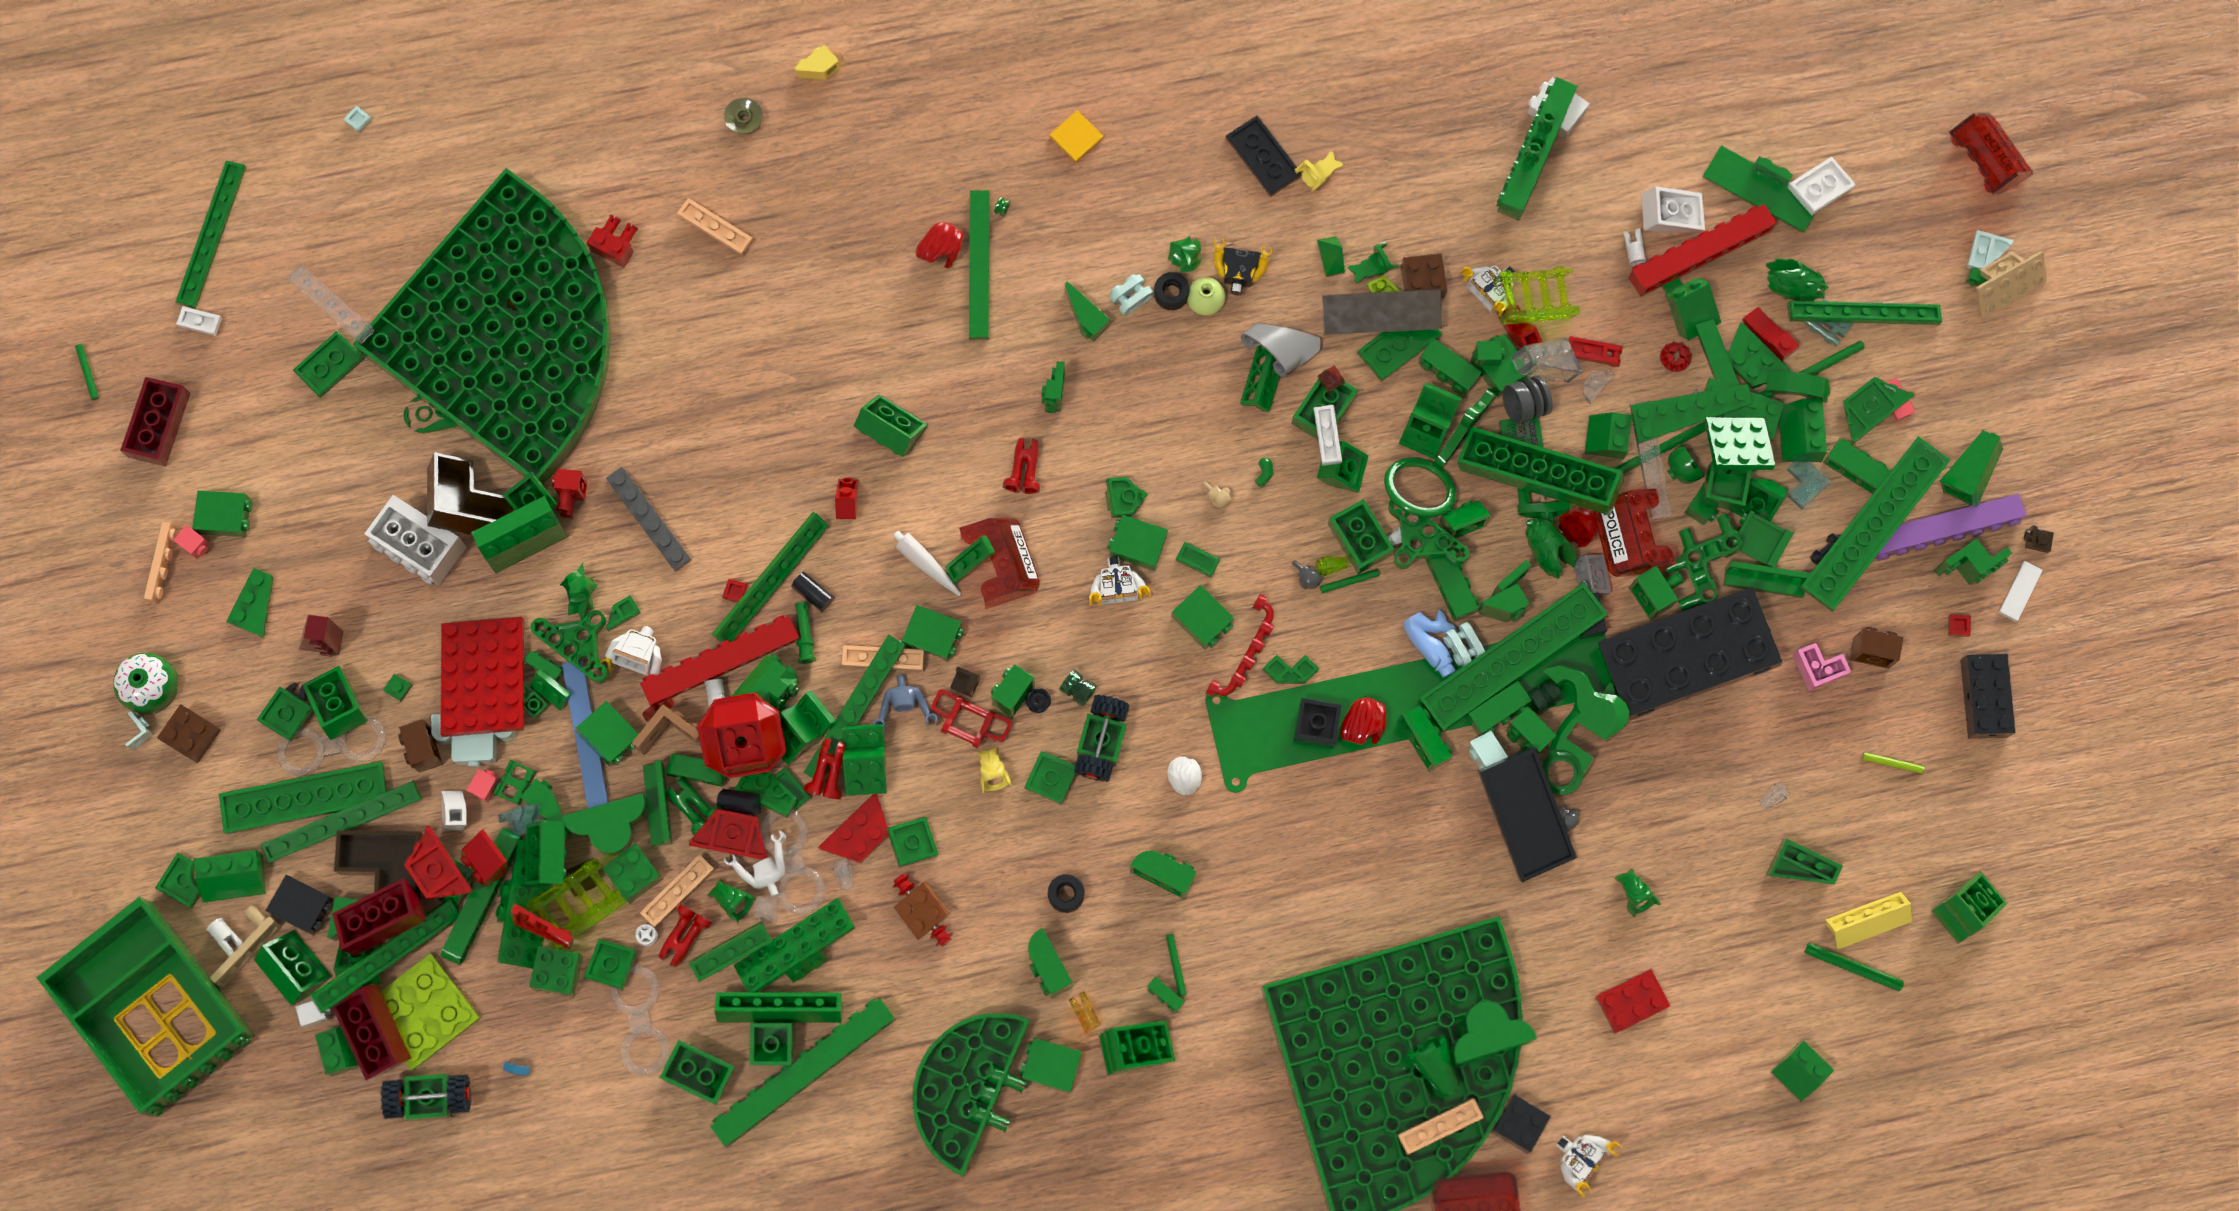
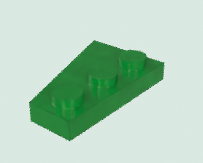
(252, 604)
(772, 792)

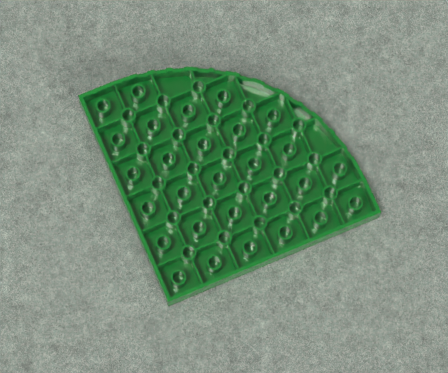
(501, 375)
(1349, 1069)

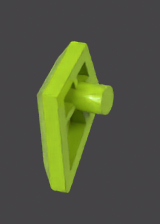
(1381, 285)

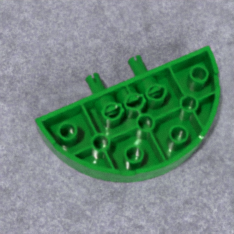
(1535, 149)
(962, 1082)

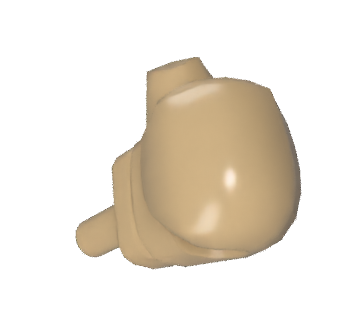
(1219, 497)

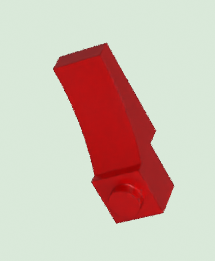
(1775, 338)

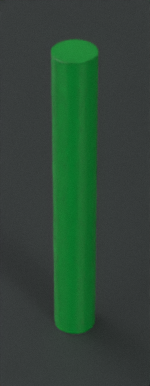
(86, 372)
(1349, 581)
(1176, 965)

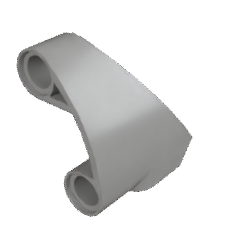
(1287, 345)

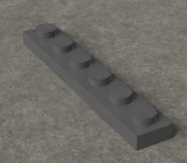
(648, 519)

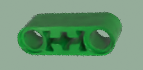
(694, 770)

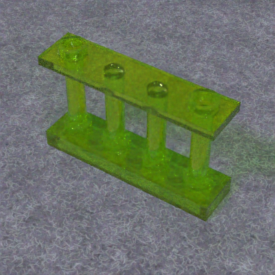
(1530, 313)
(595, 911)

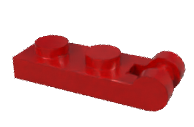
(1596, 351)

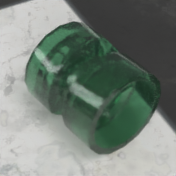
(1079, 688)
(1546, 695)

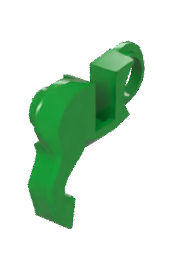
(1598, 712)

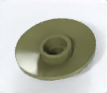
(743, 108)

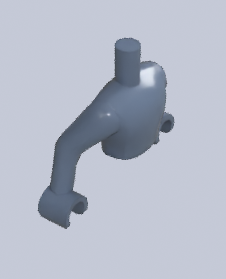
(904, 699)

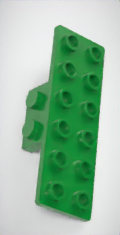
(1758, 185)
(517, 945)
(796, 949)

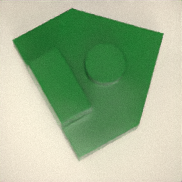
(1123, 496)

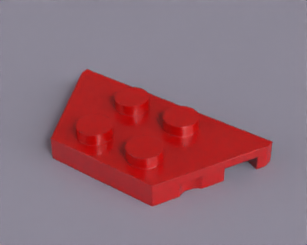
(859, 833)
(732, 834)
(435, 869)

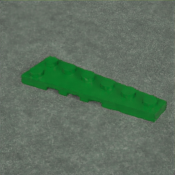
(1672, 414)

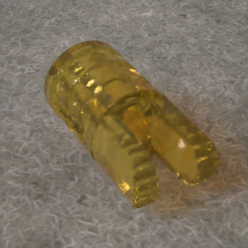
(1086, 1016)

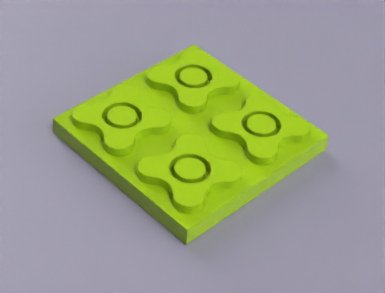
(427, 1009)

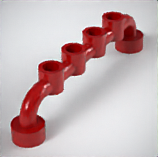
(1255, 646)

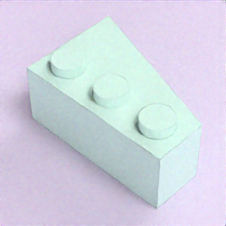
(1486, 750)

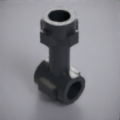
(1817, 555)

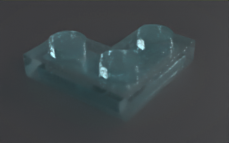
(1811, 483)

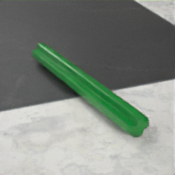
(1854, 967)

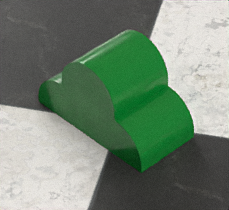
(609, 824)
(1969, 908)
(1489, 1032)
(1136, 1047)

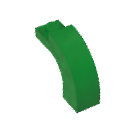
(1798, 384)

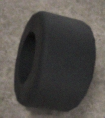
(1171, 279)
(1075, 902)

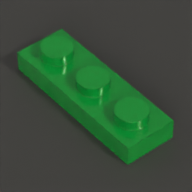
(969, 559)

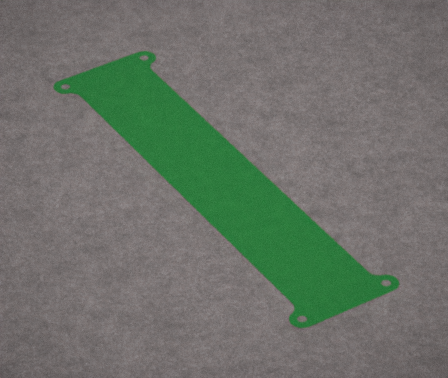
(1260, 729)

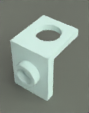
(143, 736)

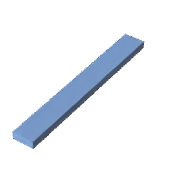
(589, 761)

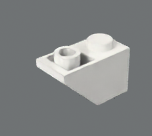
(453, 811)

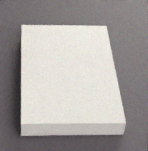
(1821, 186)

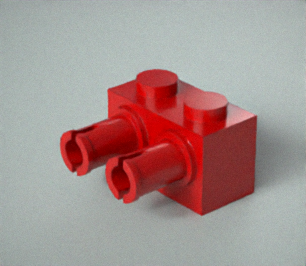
(609, 246)
(570, 487)

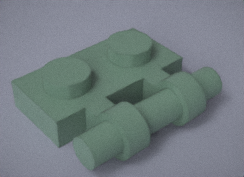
(1835, 327)

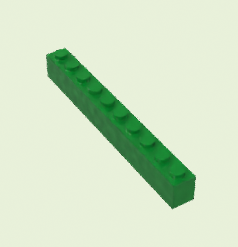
(802, 1073)

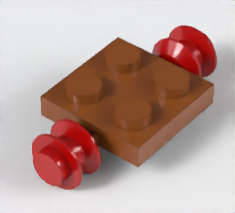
(922, 910)

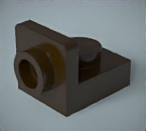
(2038, 539)

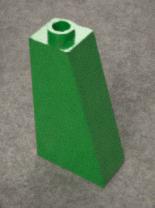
(1973, 469)

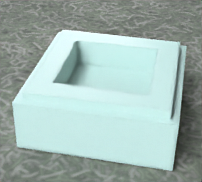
(357, 119)

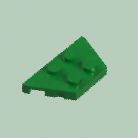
(1752, 358)
(1872, 406)

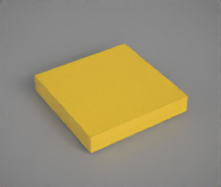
(1076, 136)

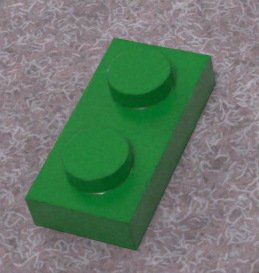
(550, 689)

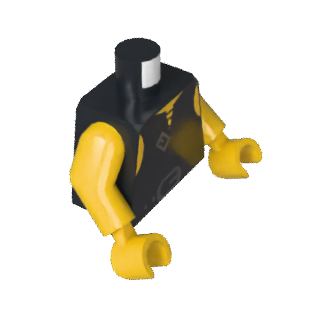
(1240, 266)

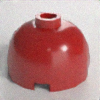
(1579, 526)

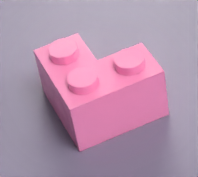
(1817, 671)

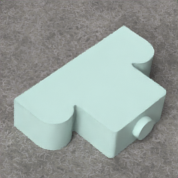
(471, 749)

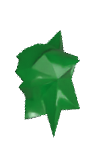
(1185, 254)
(579, 592)

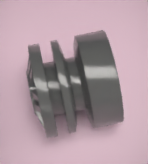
(1527, 399)

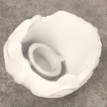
(1184, 775)

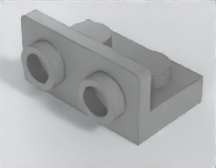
(1593, 572)

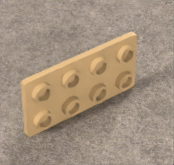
(2009, 280)

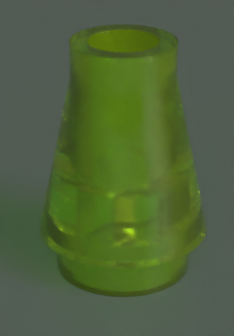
(1330, 565)

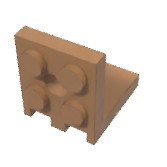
(659, 723)

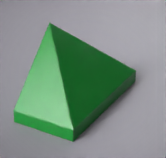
(1331, 256)

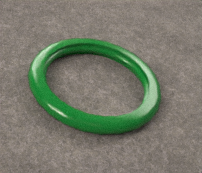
(1410, 508)

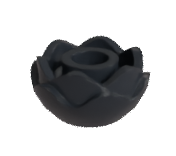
(1033, 696)

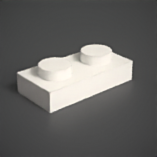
(199, 321)

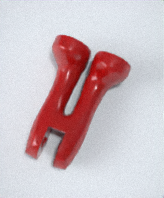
(1021, 455)
(835, 762)
(672, 942)

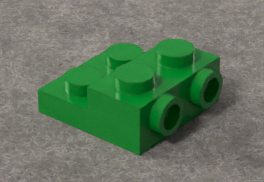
(1053, 391)

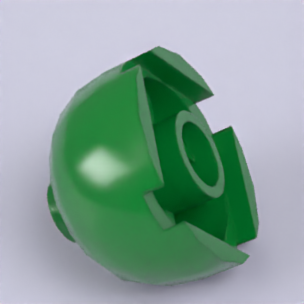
(1683, 466)

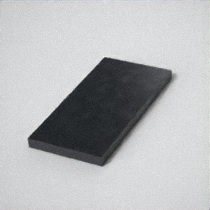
(1527, 814)

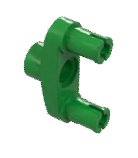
(1540, 510)

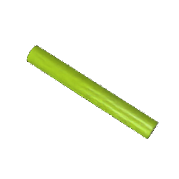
(1892, 762)

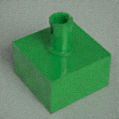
(1655, 592)

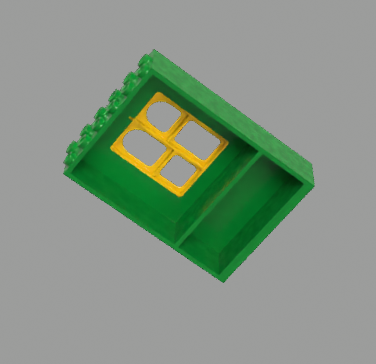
(119, 971)

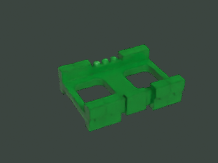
(521, 785)

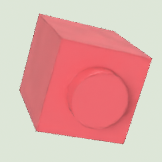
(192, 542)
(483, 785)

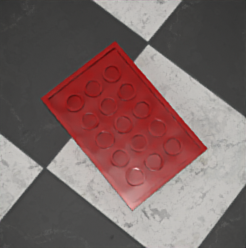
(482, 677)

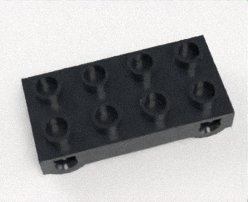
(1690, 653)

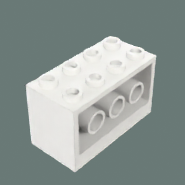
(407, 540)

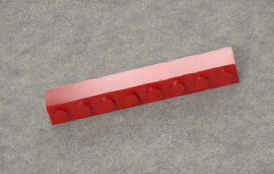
(1702, 250)
(719, 661)

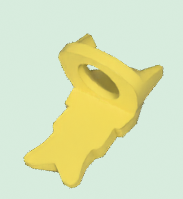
(1316, 174)
(992, 768)

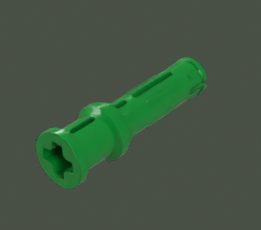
(805, 641)

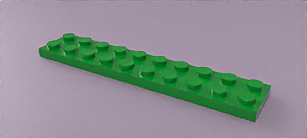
(1875, 524)
(1513, 656)

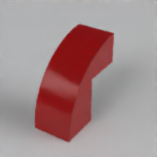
(1522, 333)

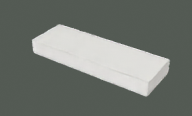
(1327, 435)
(2020, 591)

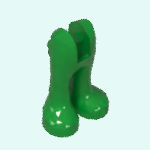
(682, 802)

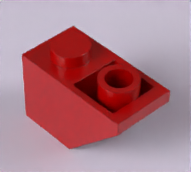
(846, 498)

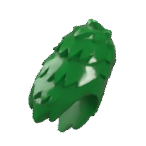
(1795, 280)
(1548, 544)

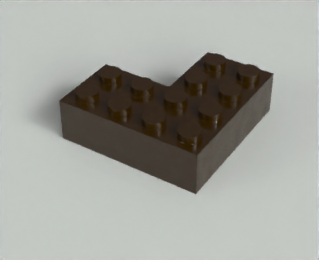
(454, 501)
(377, 855)

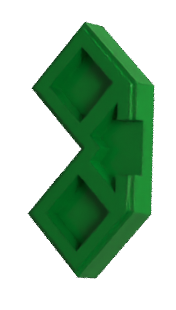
(1283, 674)

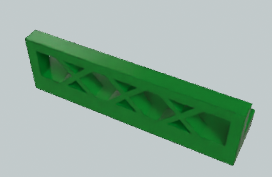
(1265, 386)
(1764, 579)
(657, 804)
(730, 951)

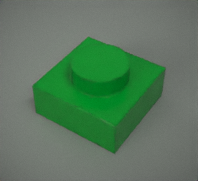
(397, 687)

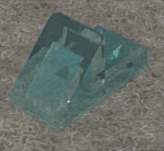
(520, 817)

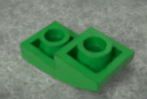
(533, 702)

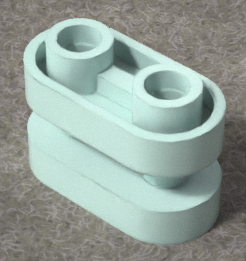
(1120, 293)
(1461, 654)

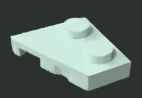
(1986, 249)

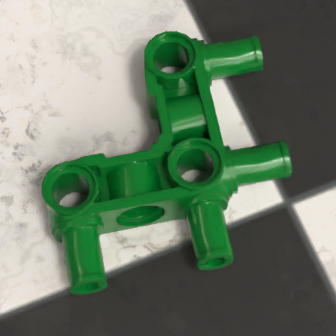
(1708, 552)

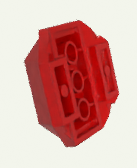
(745, 717)

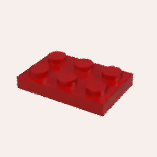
(1633, 1001)

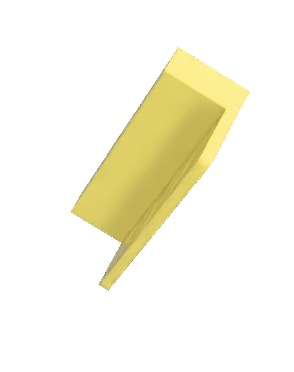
(1870, 920)

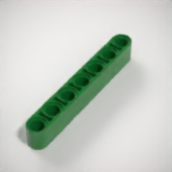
(478, 905)

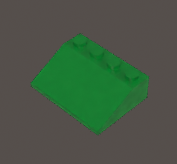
(519, 534)

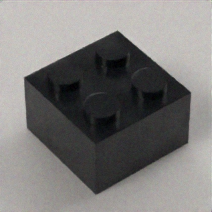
(1317, 723)
(1521, 1124)

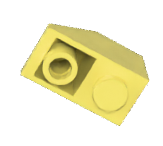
(818, 65)

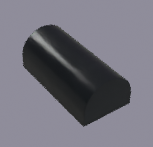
(812, 591)
(739, 801)

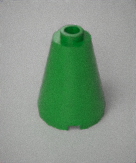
(1436, 1065)

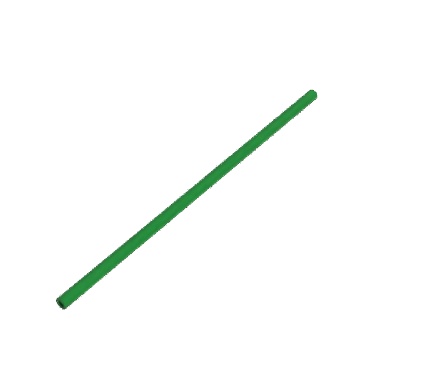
(1700, 428)

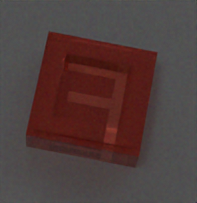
(1331, 379)

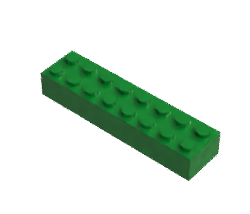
(1541, 470)

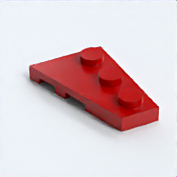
(541, 927)

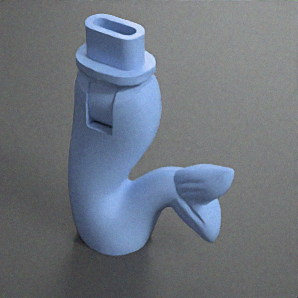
(1430, 647)

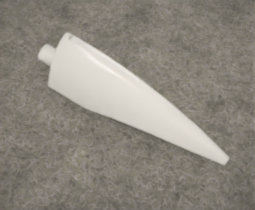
(923, 560)

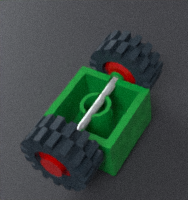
(1102, 738)
(426, 1097)

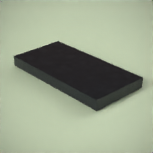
(1263, 155)

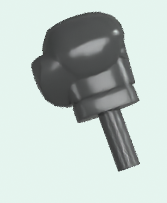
(1308, 576)
(1569, 817)

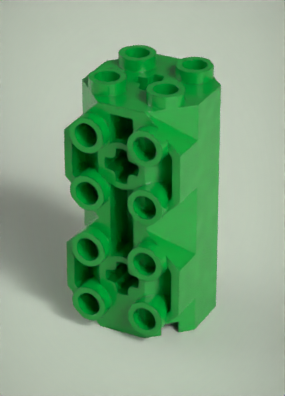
(771, 683)

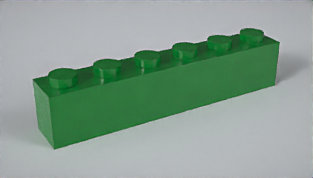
(778, 1007)

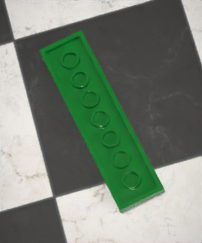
(300, 797)

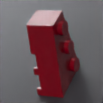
(321, 636)

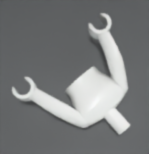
(766, 871)

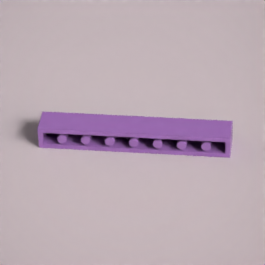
(1954, 526)

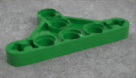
(1468, 420)
(1430, 546)
(569, 637)

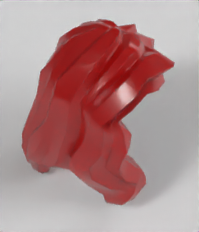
(939, 241)
(1364, 719)

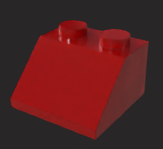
(484, 859)

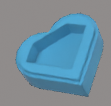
(516, 1068)

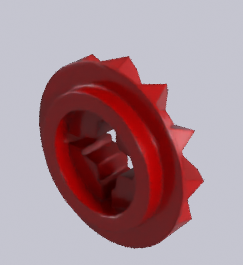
(1667, 359)

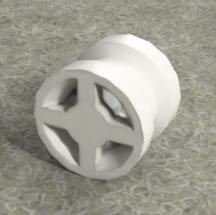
(643, 932)

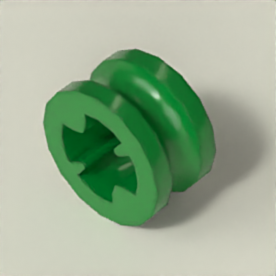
(1001, 206)

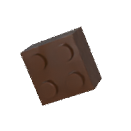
(1424, 273)
(1876, 648)
(188, 733)
(420, 746)

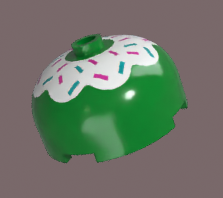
(154, 689)

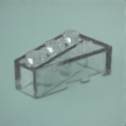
(1548, 359)

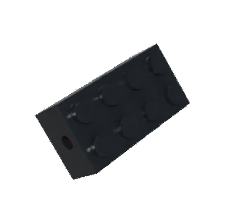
(1987, 696)

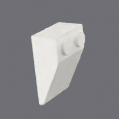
(1672, 210)

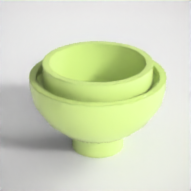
(1202, 303)

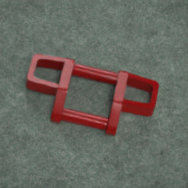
(961, 703)

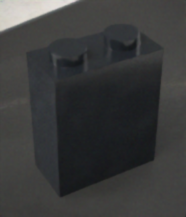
(300, 905)

